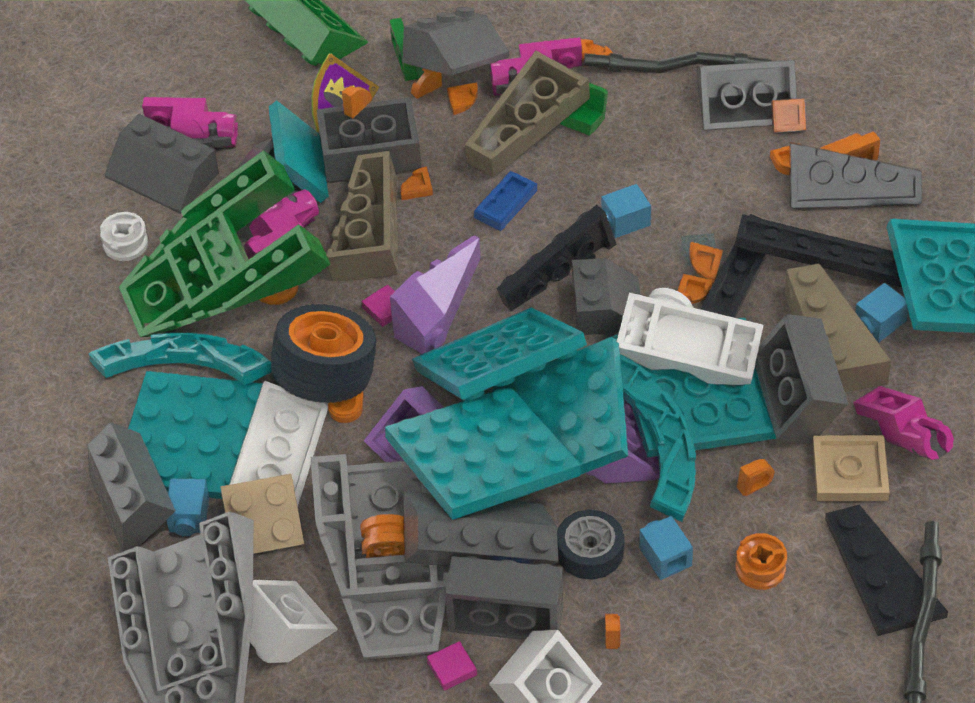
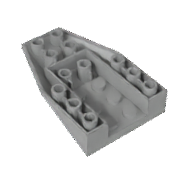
(188, 613)

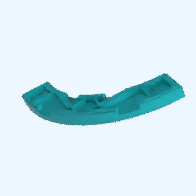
(189, 348)
(670, 435)

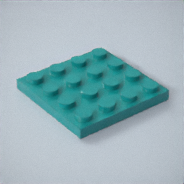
(936, 272)
(499, 353)
(581, 403)
(714, 412)
(194, 425)
(482, 452)

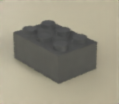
(375, 129)
(799, 379)
(503, 597)

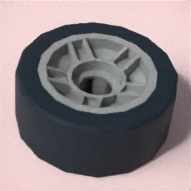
(592, 527)

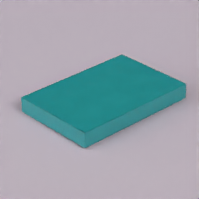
(298, 150)

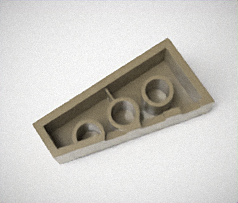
(526, 112)
(368, 230)
(855, 350)

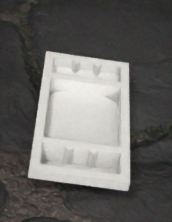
(689, 340)

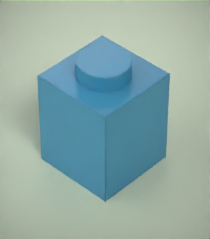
(626, 210)
(882, 311)
(191, 504)
(665, 547)

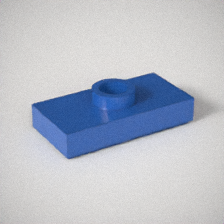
(505, 200)

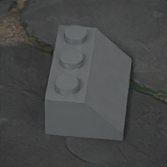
(453, 42)
(743, 92)
(161, 163)
(127, 485)

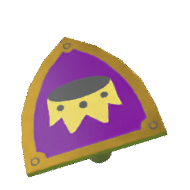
(331, 81)

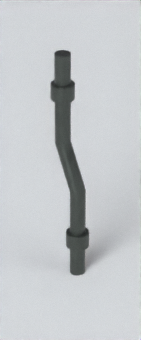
(616, 62)
(930, 558)

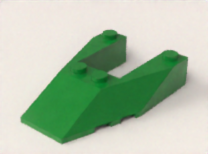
(209, 250)

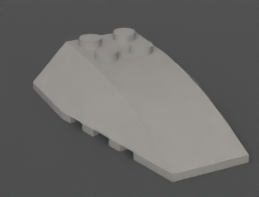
(389, 602)

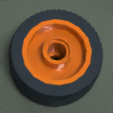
(323, 353)

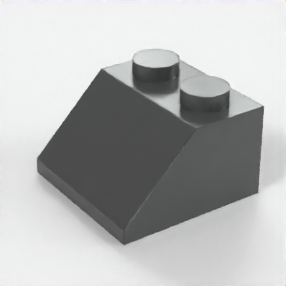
(601, 294)

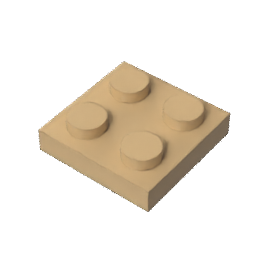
(850, 468)
(271, 506)

